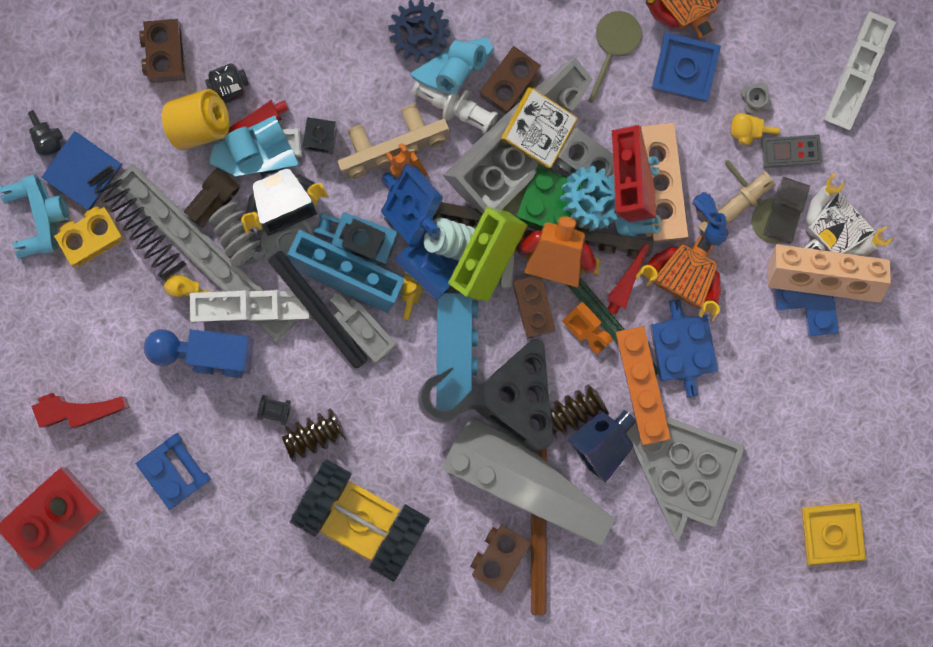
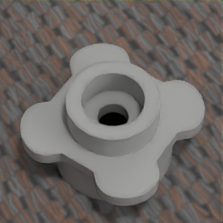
(761, 91)

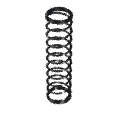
(108, 172)

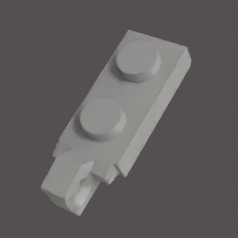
(363, 328)

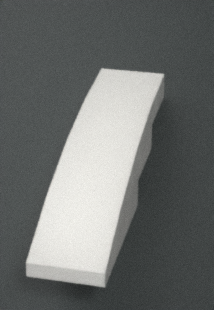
(859, 70)
(246, 306)

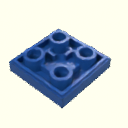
(75, 166)

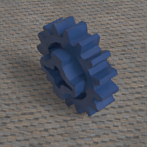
(430, 36)

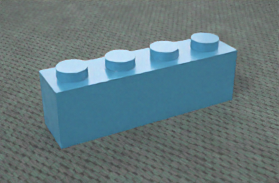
(344, 271)
(454, 348)

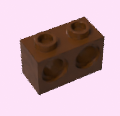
(170, 50)
(505, 78)
(533, 307)
(506, 560)

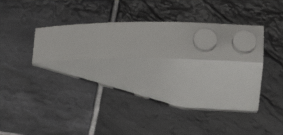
(496, 171)
(525, 480)

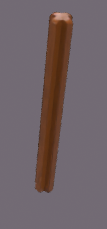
(539, 560)

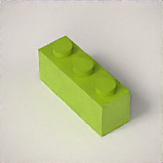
(487, 254)

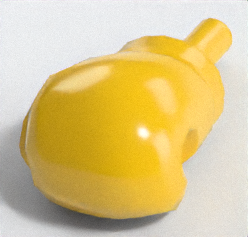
(748, 127)
(180, 286)
(410, 294)

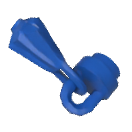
(716, 231)

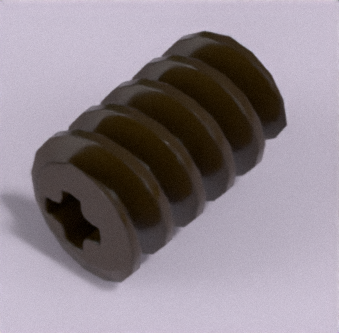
(576, 410)
(312, 434)

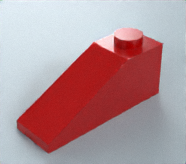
(632, 176)

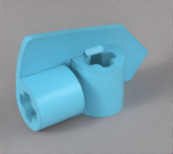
(454, 65)
(254, 150)

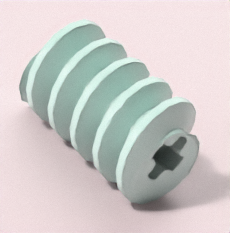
(451, 240)

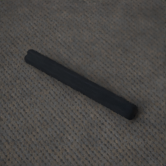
(317, 309)

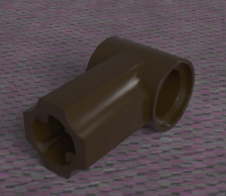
(215, 193)

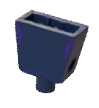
(603, 443)

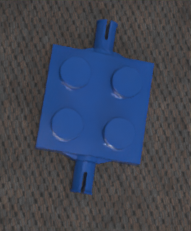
(411, 204)
(683, 348)

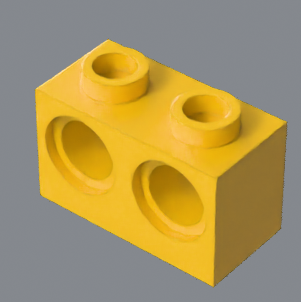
(92, 243)

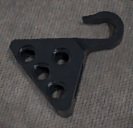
(511, 416)

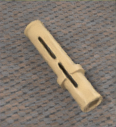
(746, 197)

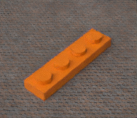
(642, 385)

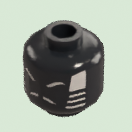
(227, 82)

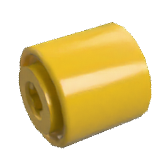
(195, 119)

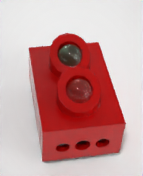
(50, 518)

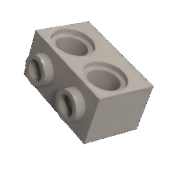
(585, 154)

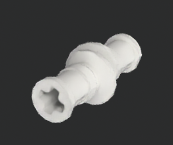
(457, 106)

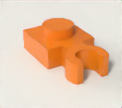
(403, 158)
(585, 324)

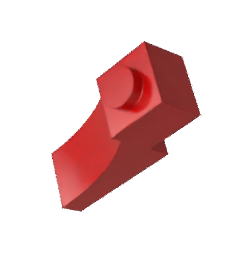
(55, 410)

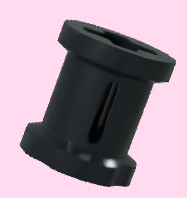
(274, 410)

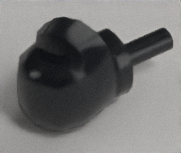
(45, 139)

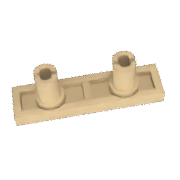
(369, 157)

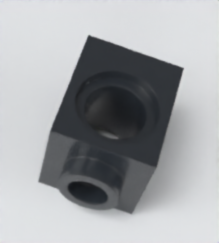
(320, 135)
(372, 248)

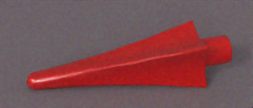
(264, 112)
(621, 292)

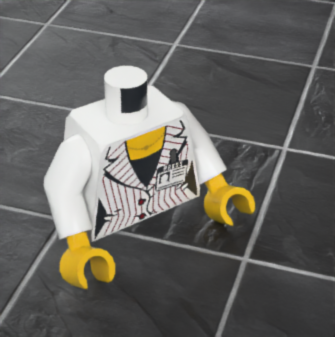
(838, 226)

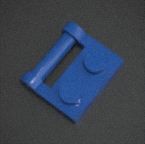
(164, 475)

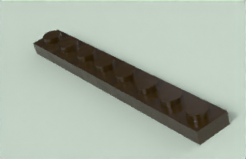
(606, 242)

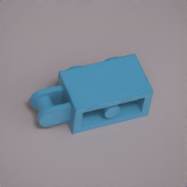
(360, 238)

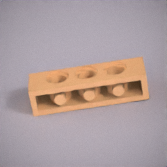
(664, 139)
(828, 273)

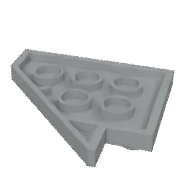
(688, 473)

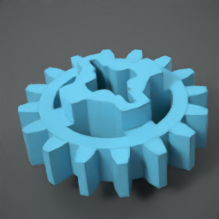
(589, 201)

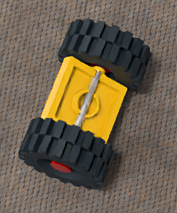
(359, 520)

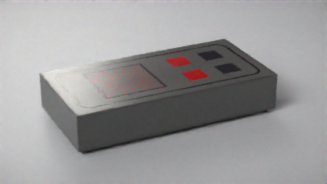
(791, 151)

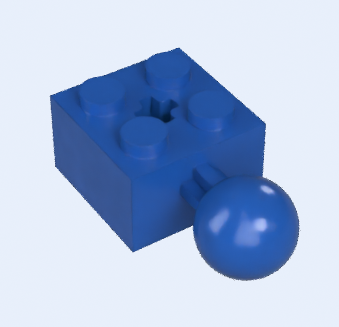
(202, 351)

